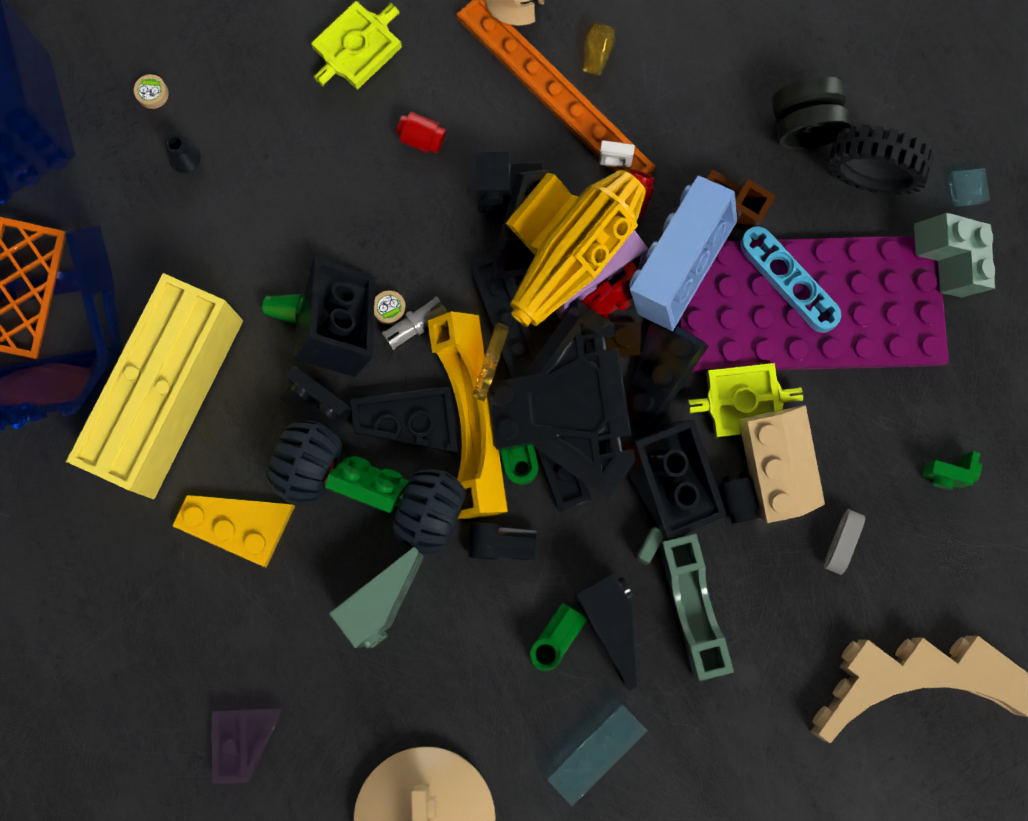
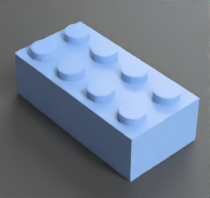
(684, 252)

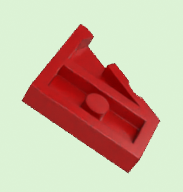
(612, 297)

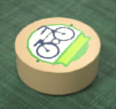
(151, 91)
(389, 307)

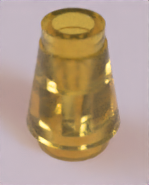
(598, 46)

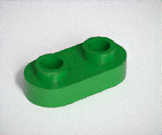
(520, 455)

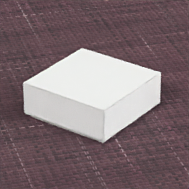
(616, 154)

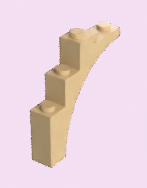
(877, 676)

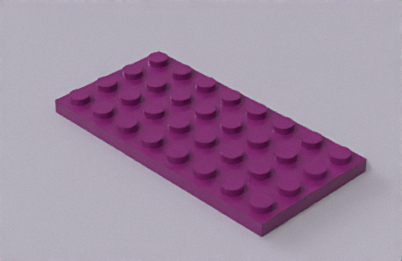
(884, 295)

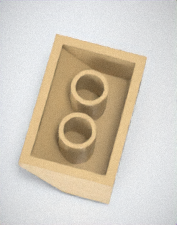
(782, 463)

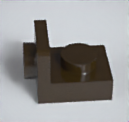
(626, 339)

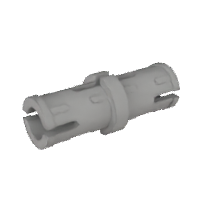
(413, 323)

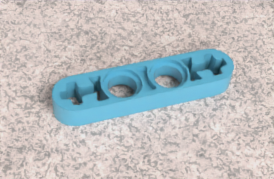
(795, 275)

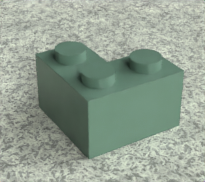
(961, 250)

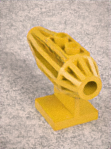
(570, 238)

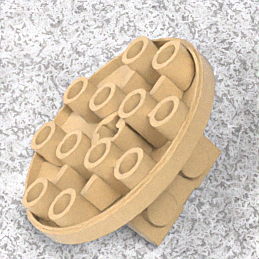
(425, 786)

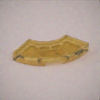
(490, 362)

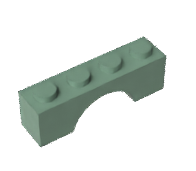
(698, 625)

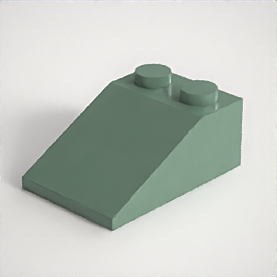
(376, 604)

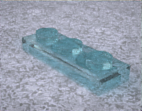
(597, 755)

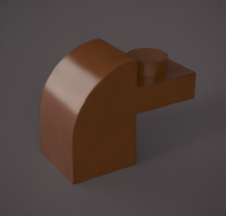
(750, 199)

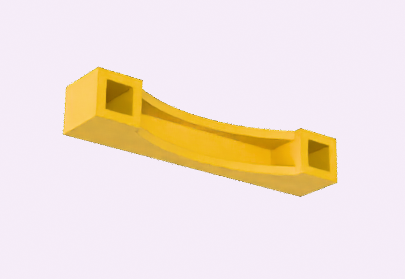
(460, 347)

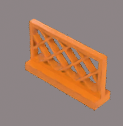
(49, 286)

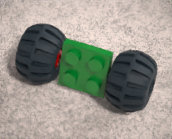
(307, 466)

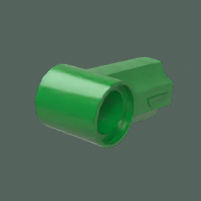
(558, 635)

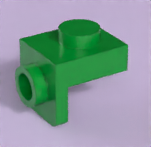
(948, 475)

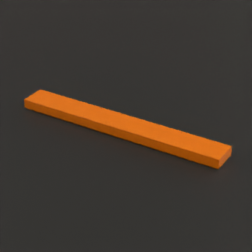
(546, 83)

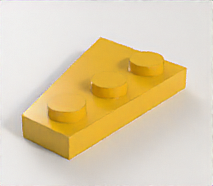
(235, 525)

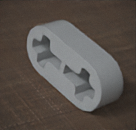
(844, 542)

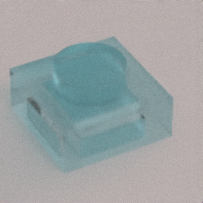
(969, 187)

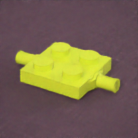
(356, 45)
(741, 394)

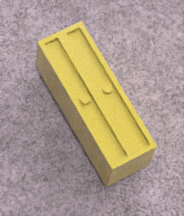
(156, 387)

